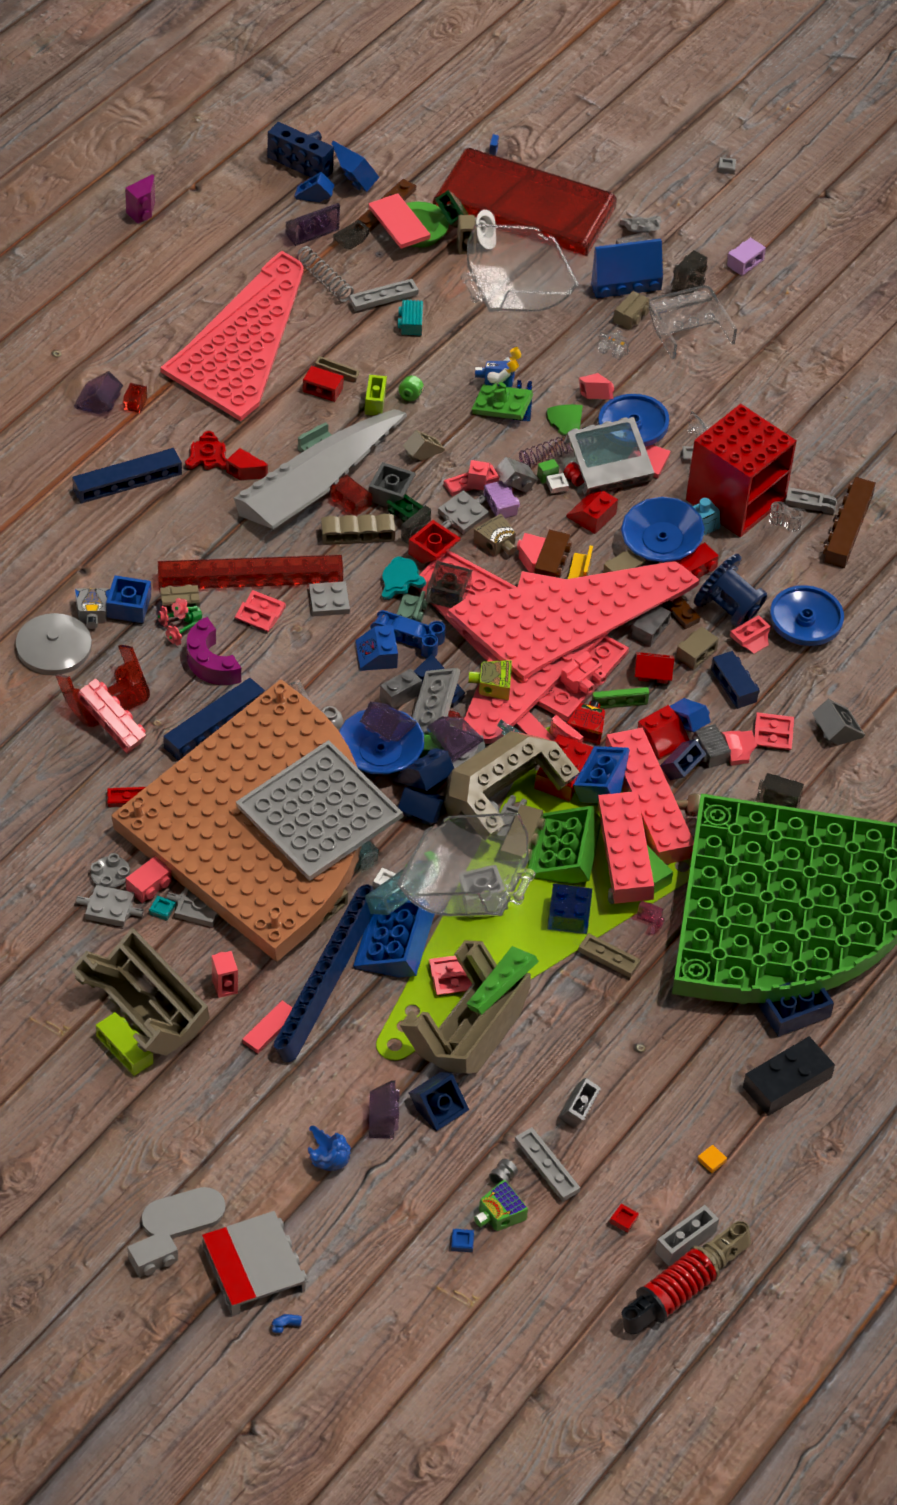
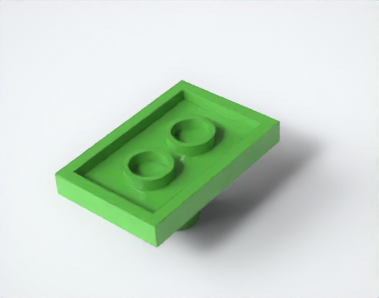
(502, 401)

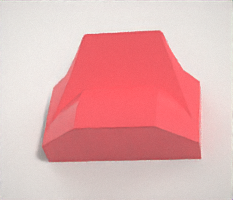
(752, 634)
(560, 727)
(741, 745)

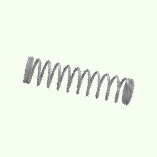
(341, 289)

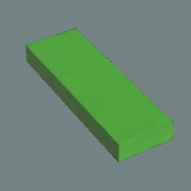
(622, 697)

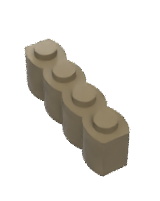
(356, 529)

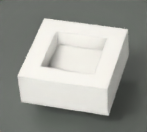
(557, 483)
(382, 877)

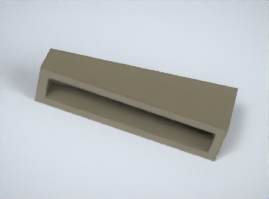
(350, 374)

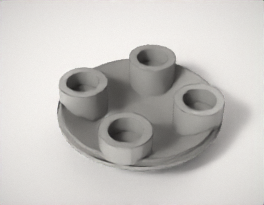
(110, 871)

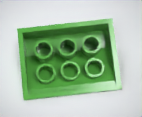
(566, 845)

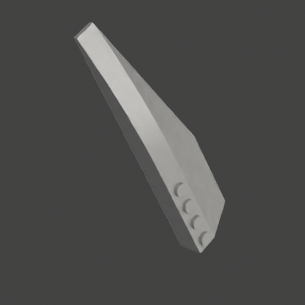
(312, 471)

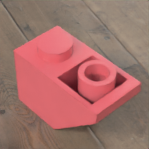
(596, 387)

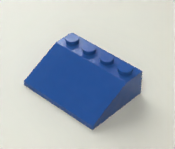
(627, 268)
(395, 941)

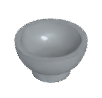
(334, 716)

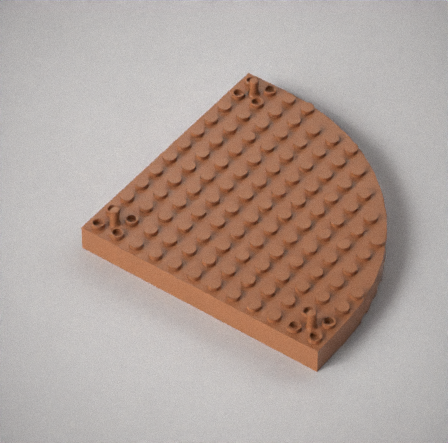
(214, 849)

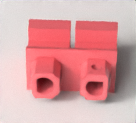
(581, 674)

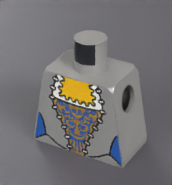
(91, 605)

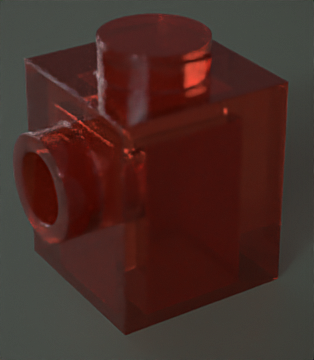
(135, 397)

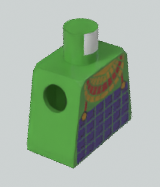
(501, 1208)

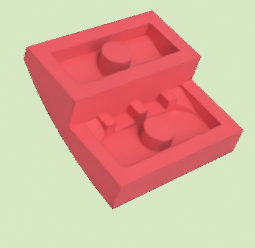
(260, 611)
(774, 731)
(448, 976)

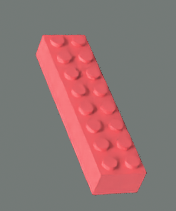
(661, 817)

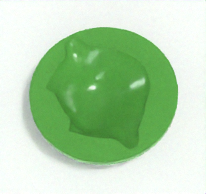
(432, 219)

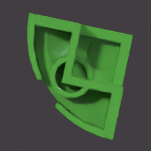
(565, 417)

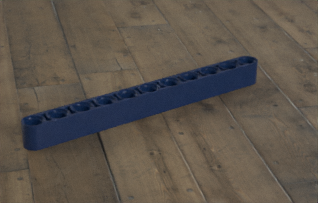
(324, 976)

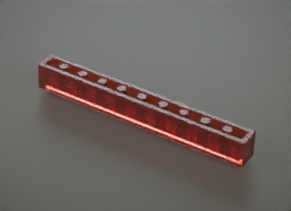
(251, 571)

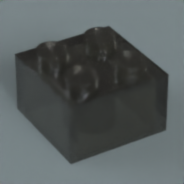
(448, 584)

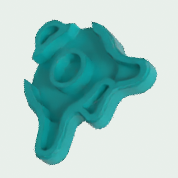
(400, 576)

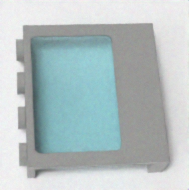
(610, 455)

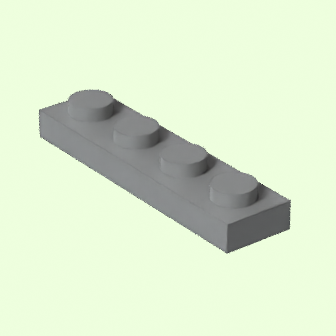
(383, 294)
(547, 1164)

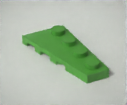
(502, 978)

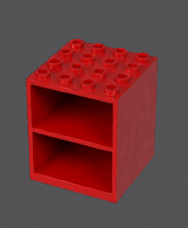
(741, 468)

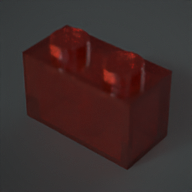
(351, 495)

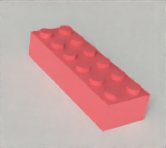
(626, 847)

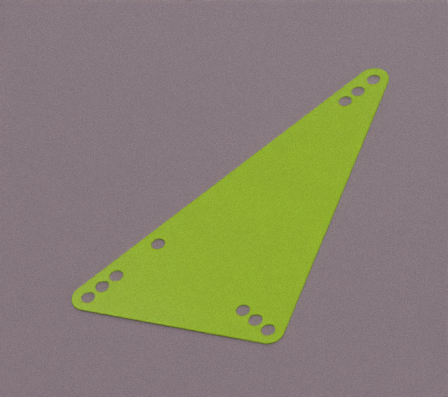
(519, 926)

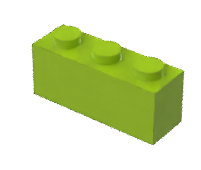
(119, 1039)

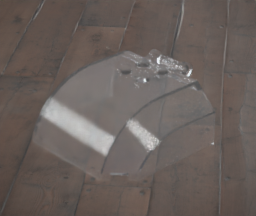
(516, 269)
(469, 866)

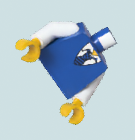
(500, 371)

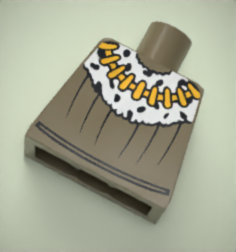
(496, 536)

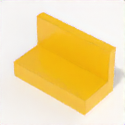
(581, 564)

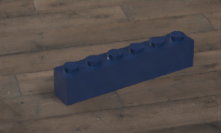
(127, 475)
(208, 720)

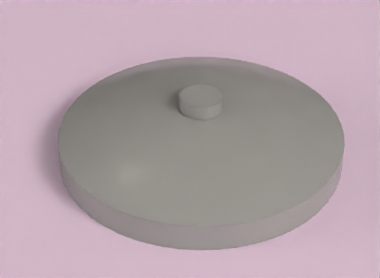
(53, 644)

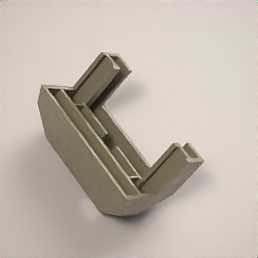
(499, 766)
(166, 1014)
(466, 1036)

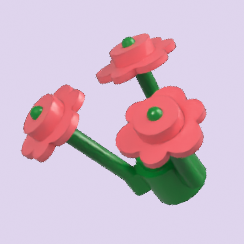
(188, 614)

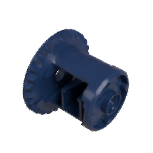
(731, 592)

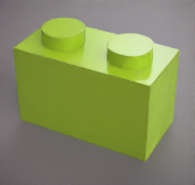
(375, 395)

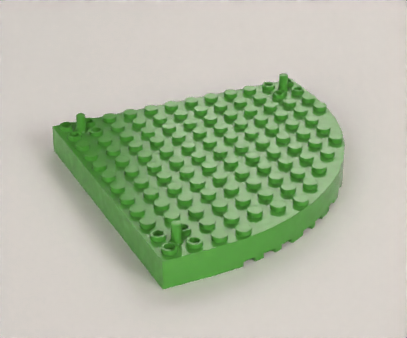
(783, 901)

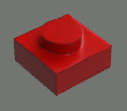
(624, 1218)

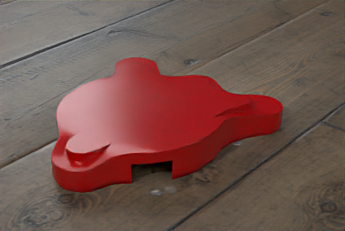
(207, 452)

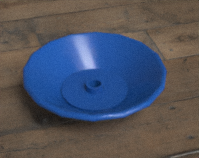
(662, 529)
(377, 755)

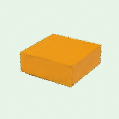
(712, 1158)

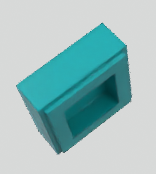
(162, 908)

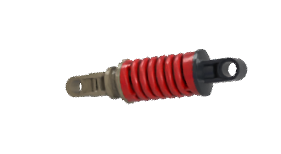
(684, 1278)

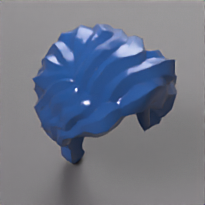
(332, 1151)

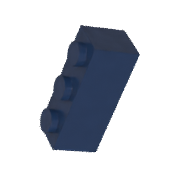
(735, 679)

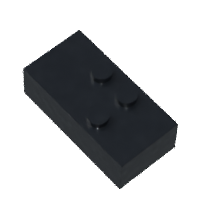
(788, 1075)

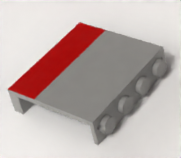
(253, 1260)

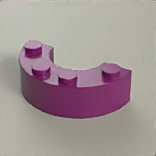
(204, 663)

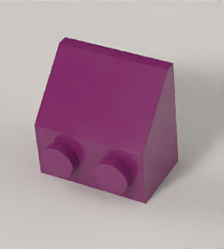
(141, 199)

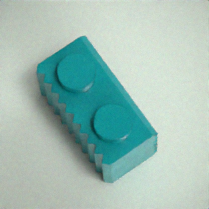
(411, 318)

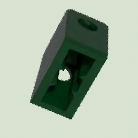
(452, 210)

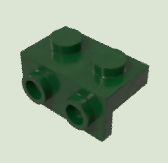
(404, 508)

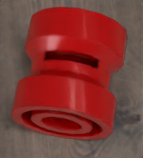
(573, 472)

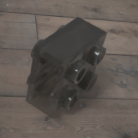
(690, 272)
(779, 791)

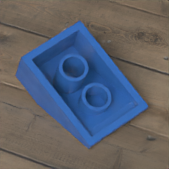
(356, 167)
(602, 773)

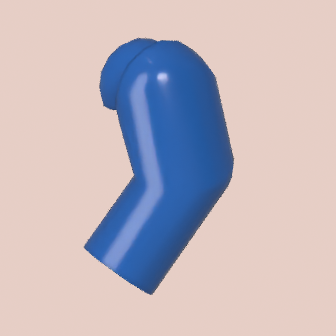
(285, 1319)

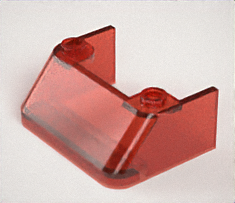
(130, 687)

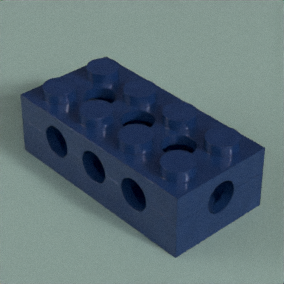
(299, 151)

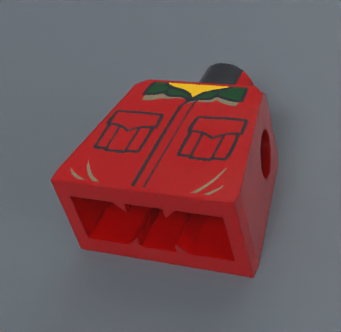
(588, 721)

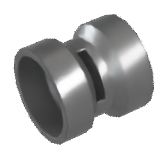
(504, 1171)

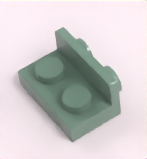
(313, 437)
(412, 606)

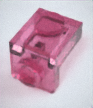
(651, 914)

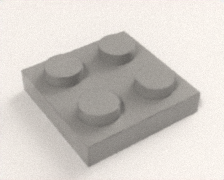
(329, 598)

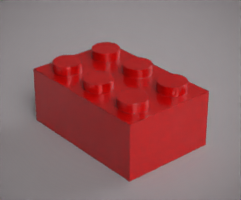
(578, 755)

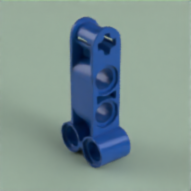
(414, 632)

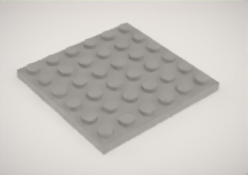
(319, 810)

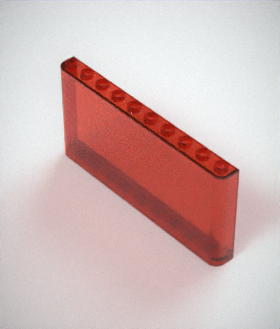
(530, 198)

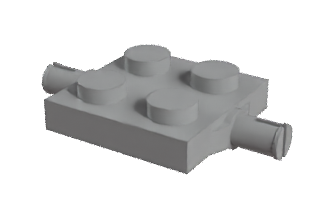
(463, 512)
(109, 905)
(192, 908)

